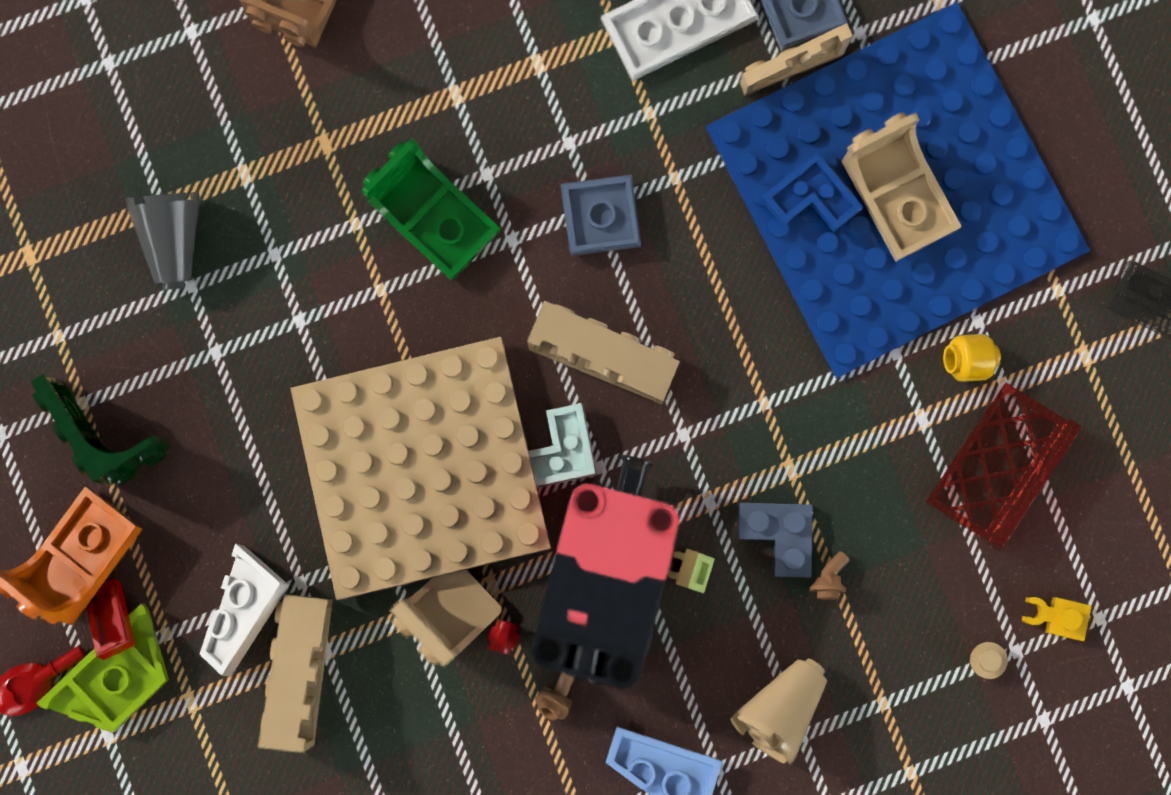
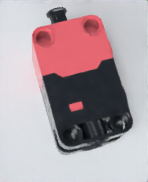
(606, 581)

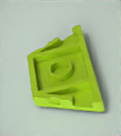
(116, 687)

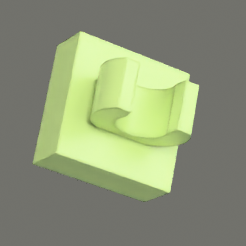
(693, 571)

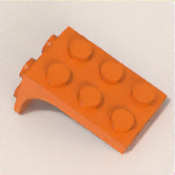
(71, 561)

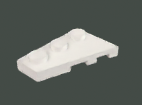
(245, 607)

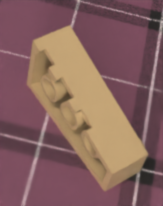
(602, 352)
(296, 673)

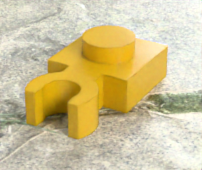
(1063, 617)

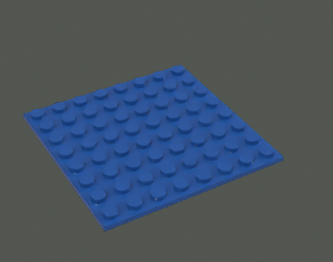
(978, 152)

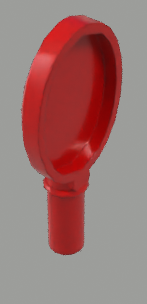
(30, 682)

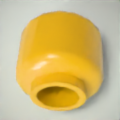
(971, 357)

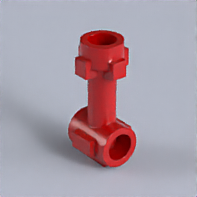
(503, 637)

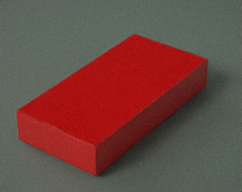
(110, 620)

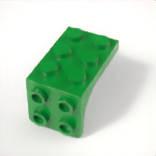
(428, 209)

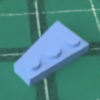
(662, 766)

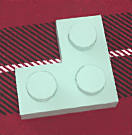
(571, 450)

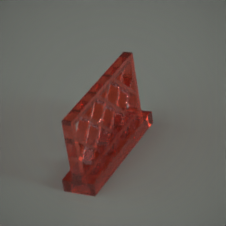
(1031, 482)

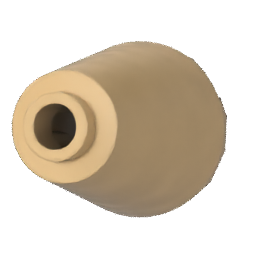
(783, 710)

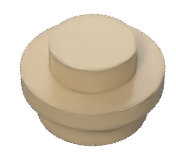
(988, 660)

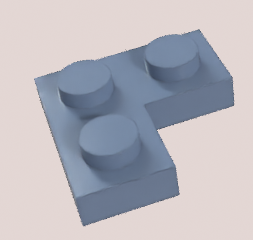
(789, 528)

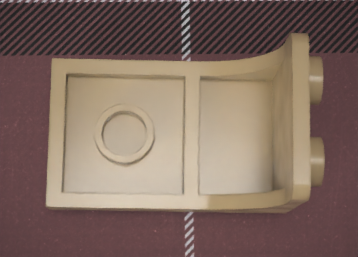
(899, 187)
(446, 615)

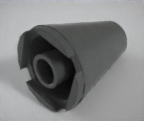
(167, 235)

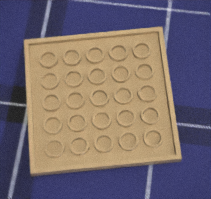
(420, 468)

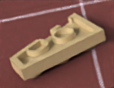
(796, 60)

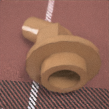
(830, 585)
(554, 703)

